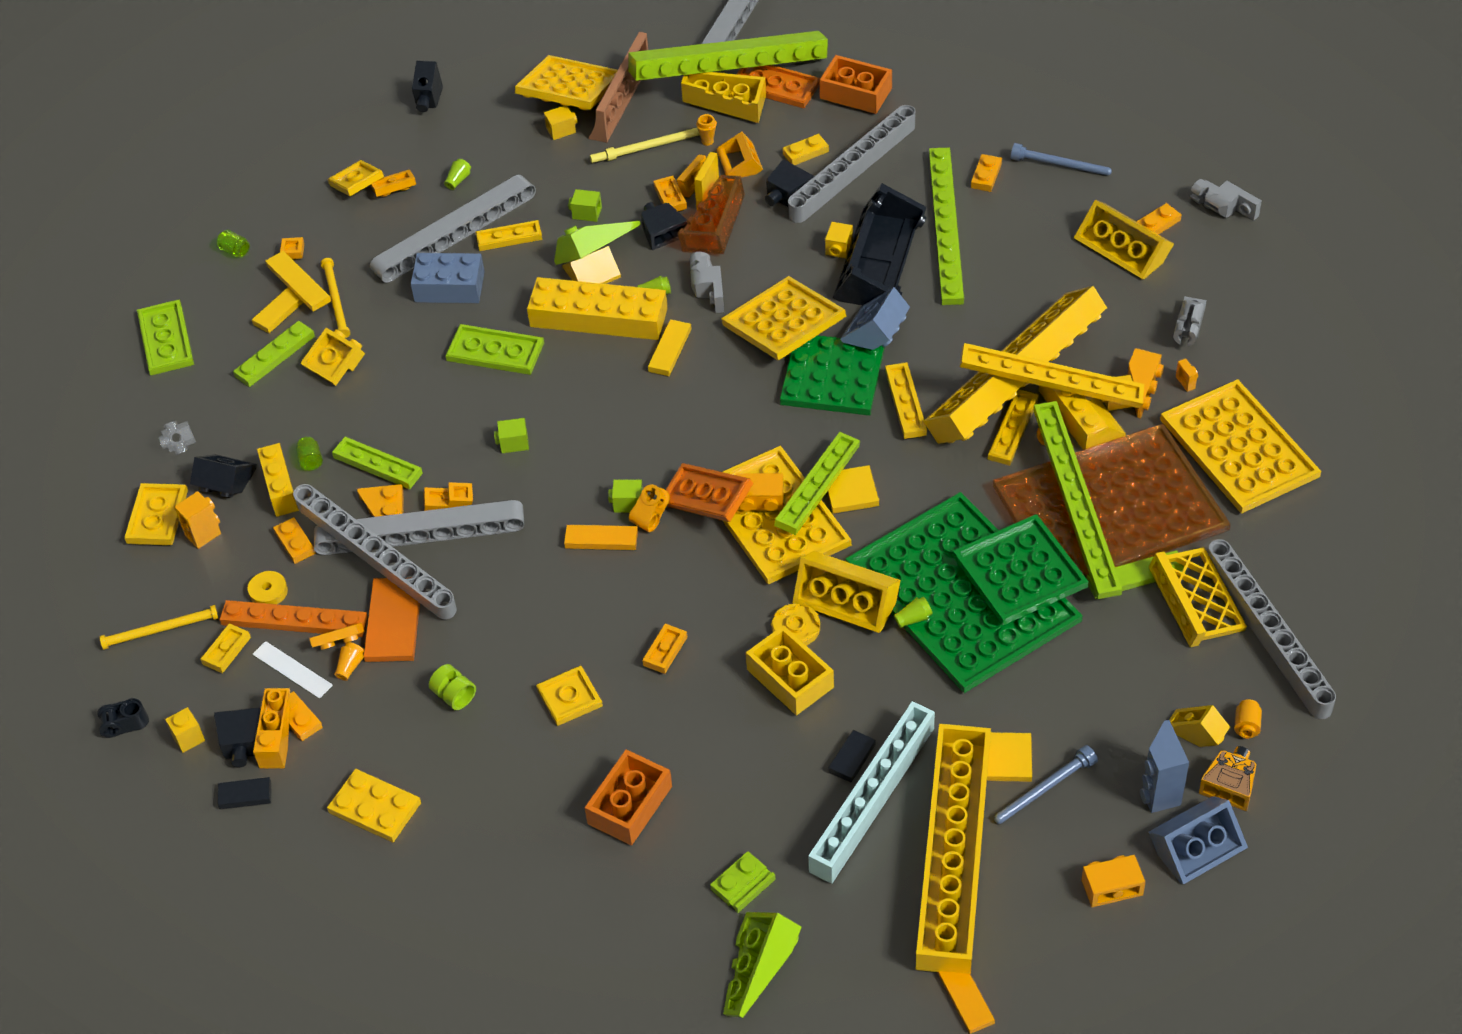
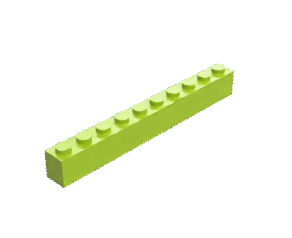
(727, 55)

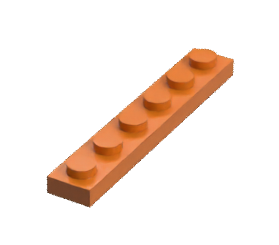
(289, 617)

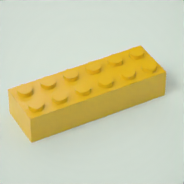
(597, 308)

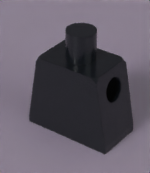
(424, 93)
(784, 182)
(661, 224)
(237, 734)

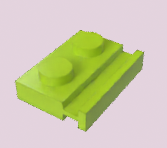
(742, 881)

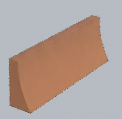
(617, 95)

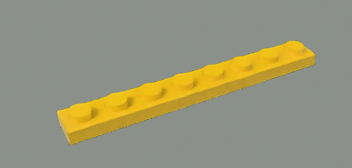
(1052, 375)

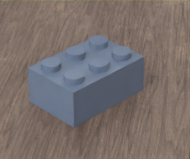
(447, 278)

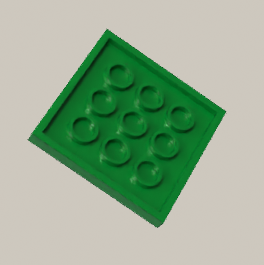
(832, 376)
(1020, 569)

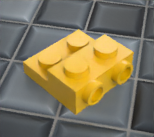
(333, 356)

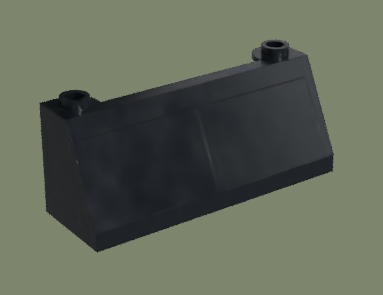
(879, 246)

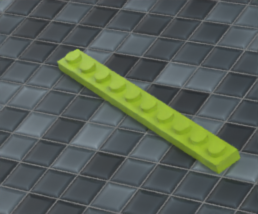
(946, 227)
(1077, 500)

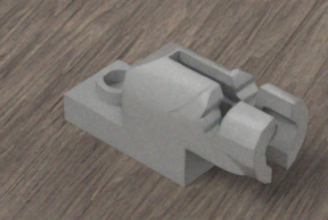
(1226, 199)
(706, 280)
(1189, 320)

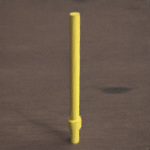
(611, 153)

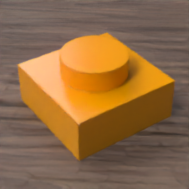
(293, 247)
(1186, 375)

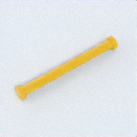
(328, 264)
(159, 627)

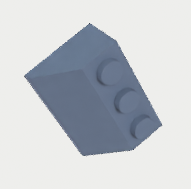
(877, 321)
(1164, 771)
(1199, 839)

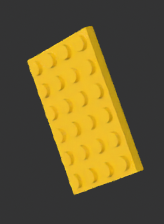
(1240, 446)
(771, 548)

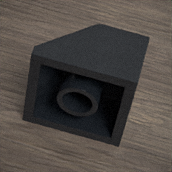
(221, 474)

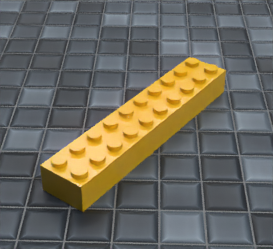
(1041, 341)
(953, 850)

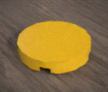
(799, 620)

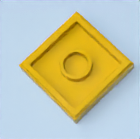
(706, 177)
(355, 178)
(853, 490)
(569, 695)
(1010, 757)

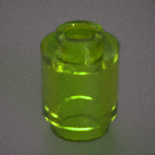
(233, 243)
(309, 453)

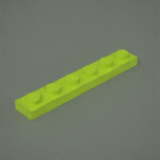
(817, 483)

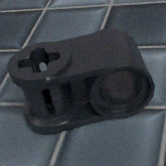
(122, 717)

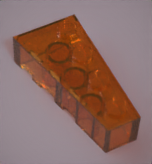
(714, 220)

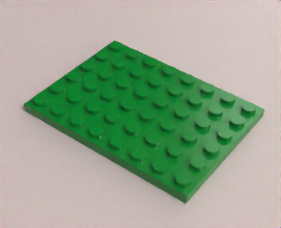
(962, 630)

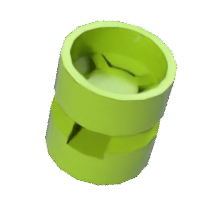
(452, 687)

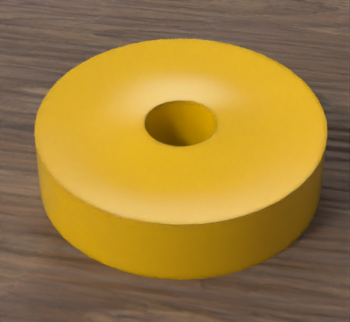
(264, 580)

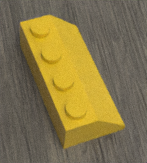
(1123, 240)
(1084, 417)
(845, 591)

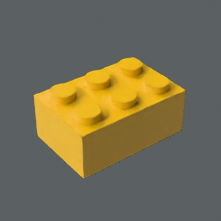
(790, 670)

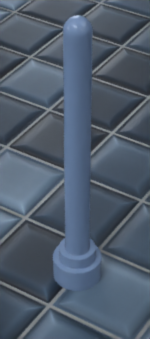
(1020, 152)
(1084, 758)

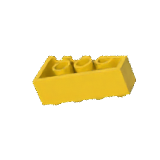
(726, 93)

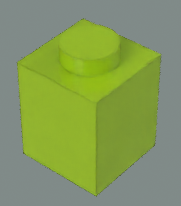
(585, 205)
(512, 435)
(624, 495)

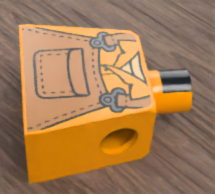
(1230, 777)

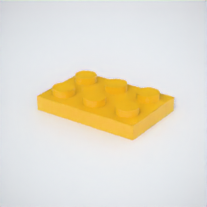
(154, 515)
(374, 805)

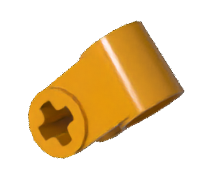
(649, 510)

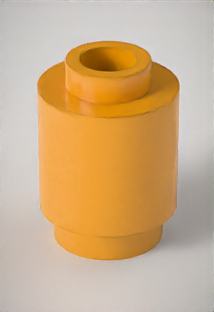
(1248, 719)

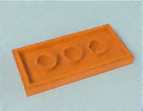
(785, 84)
(707, 492)
(391, 623)

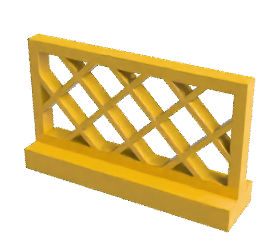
(1180, 599)

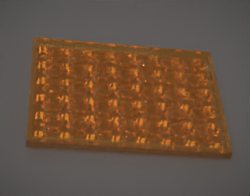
(1140, 492)

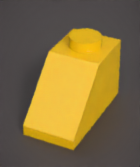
(1200, 725)

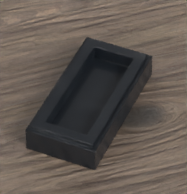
(852, 756)
(244, 793)

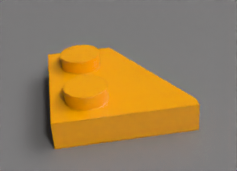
(383, 499)

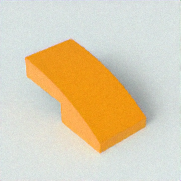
(454, 496)

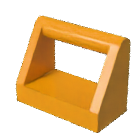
(751, 163)

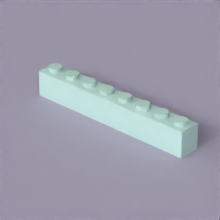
(871, 792)

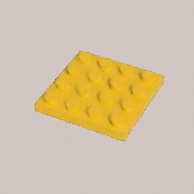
(567, 82)
(783, 317)

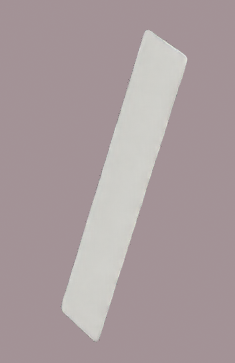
(292, 669)

